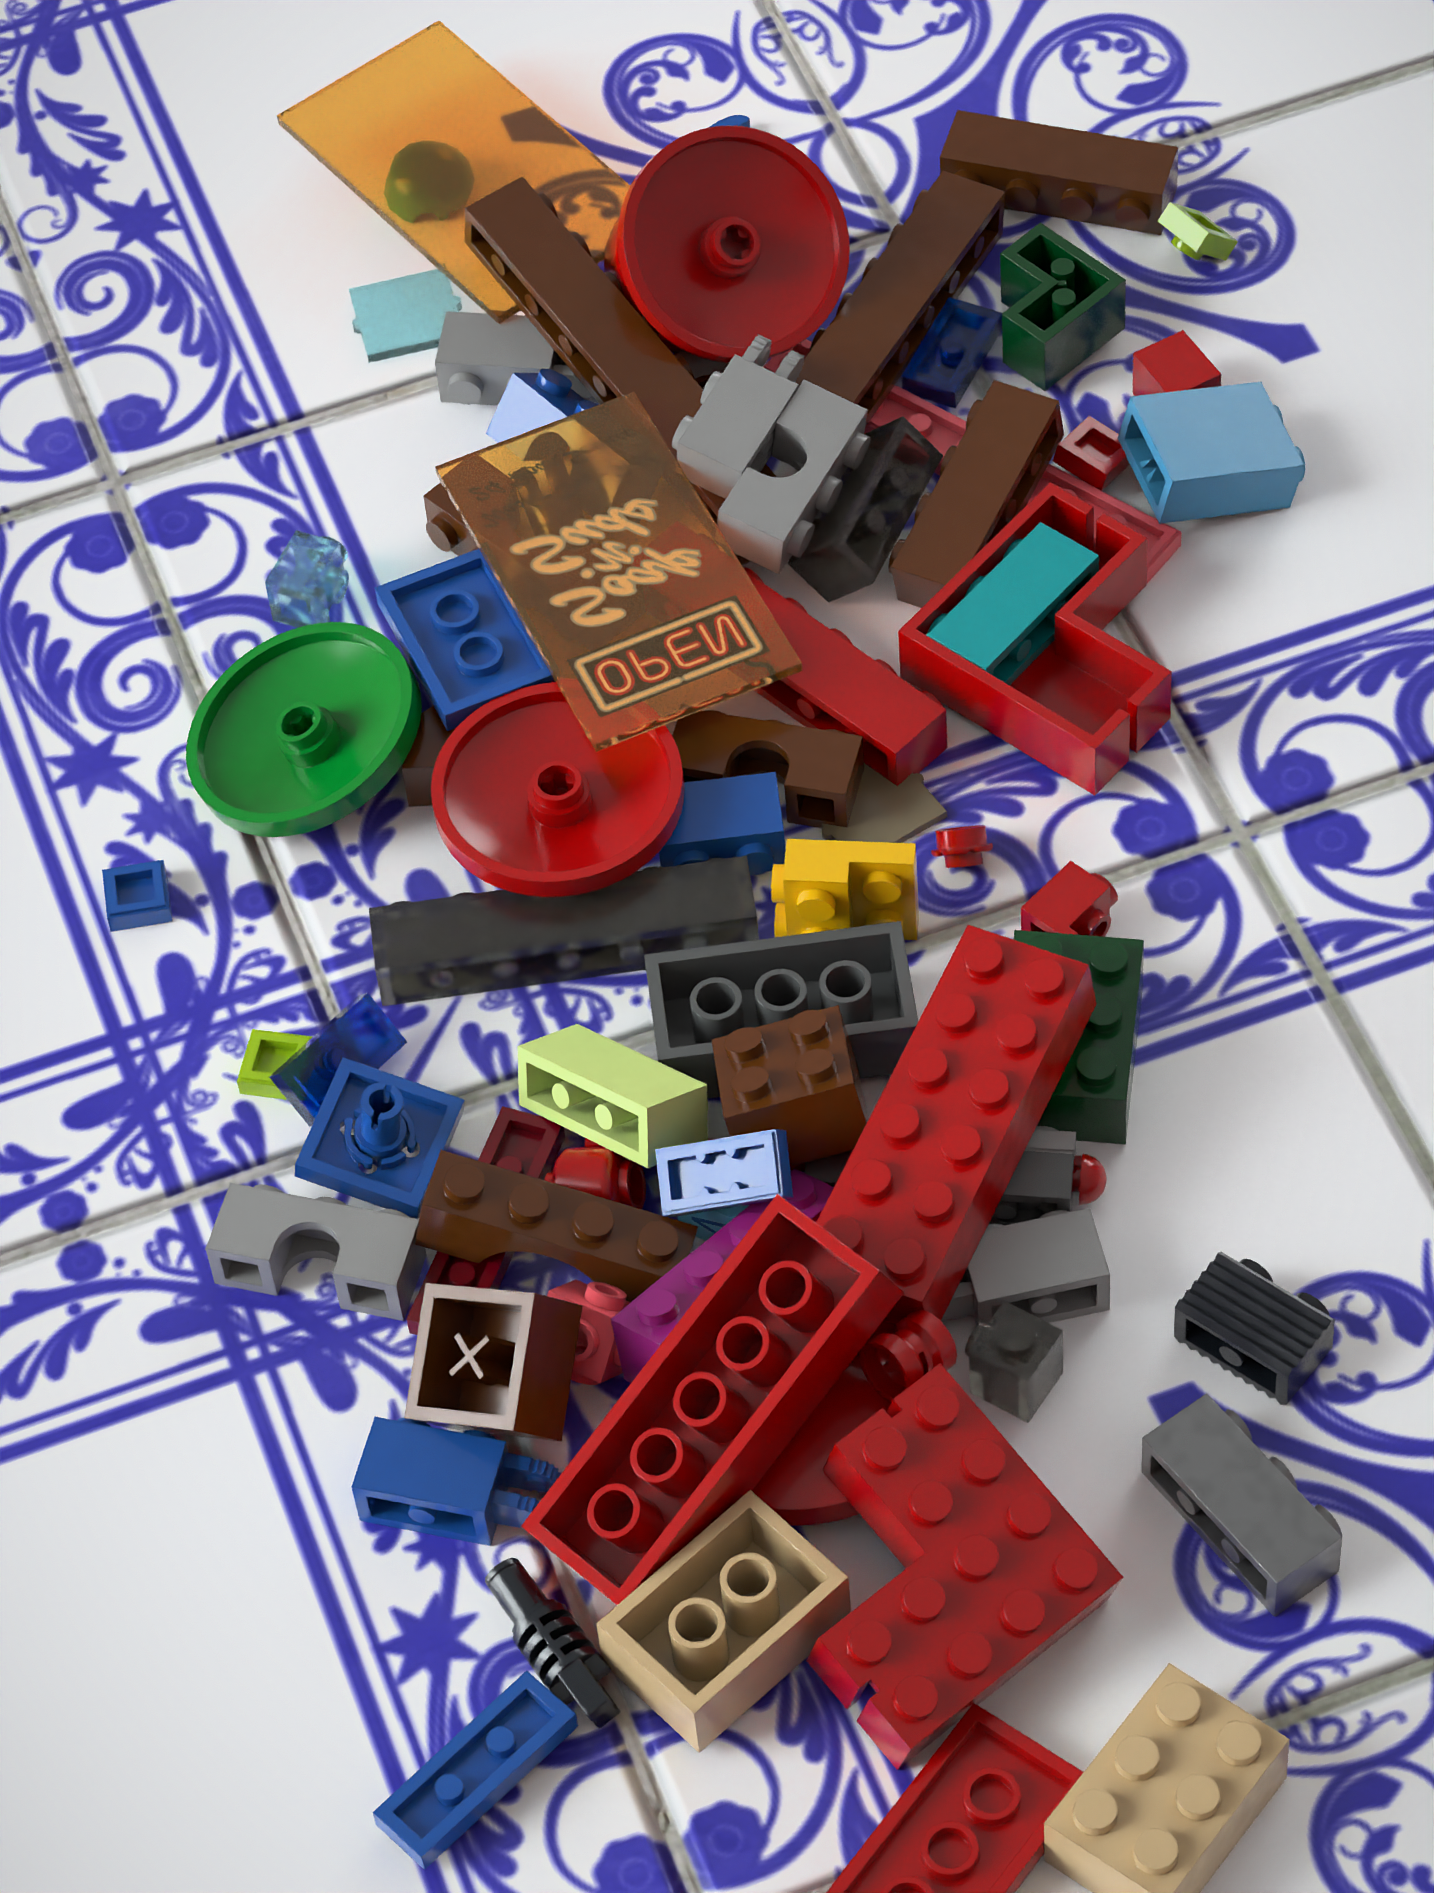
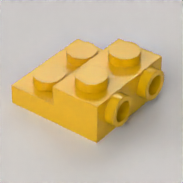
(845, 886)

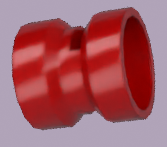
(905, 1356)

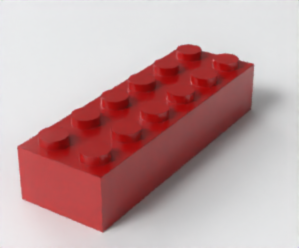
(958, 1114)
(714, 1401)

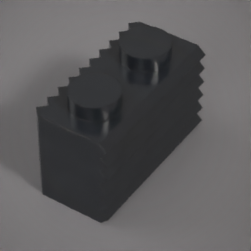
(1254, 1326)

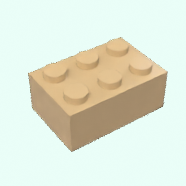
(724, 1620)
(1167, 1793)

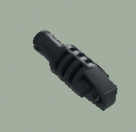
(553, 1642)

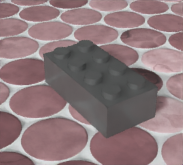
(764, 981)

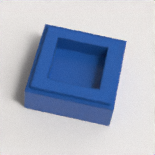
(137, 895)

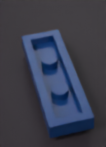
(475, 1769)

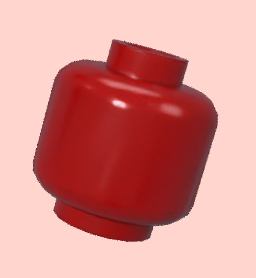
(600, 1174)

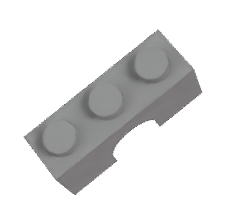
(773, 516)
(269, 1232)

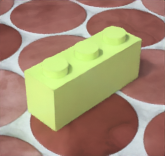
(611, 1094)

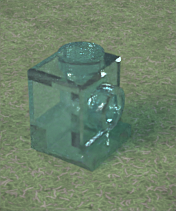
(307, 580)

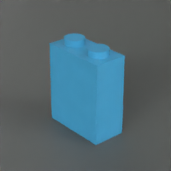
(1211, 452)

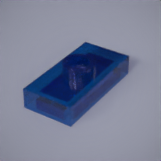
(952, 352)
(357, 1033)

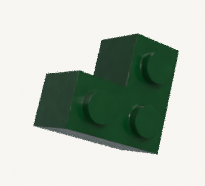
(1058, 306)

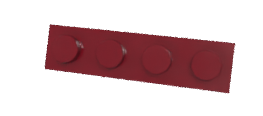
(515, 1143)

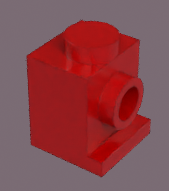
(1071, 904)

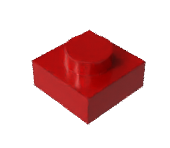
(1092, 453)

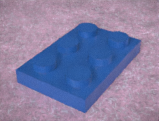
(461, 635)

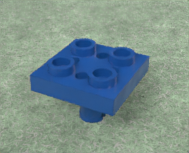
(385, 1119)

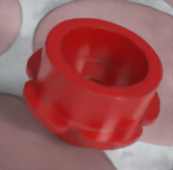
(962, 845)

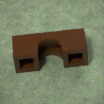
(815, 765)

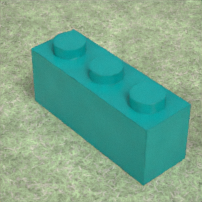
(1013, 609)

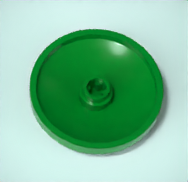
(303, 729)

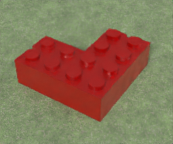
(1086, 691)
(986, 1562)

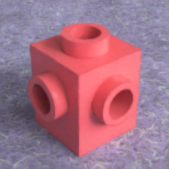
(596, 1347)

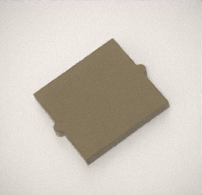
(888, 811)

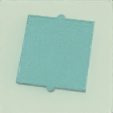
(402, 313)

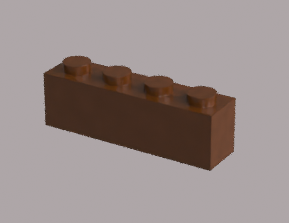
(1065, 170)
(979, 488)

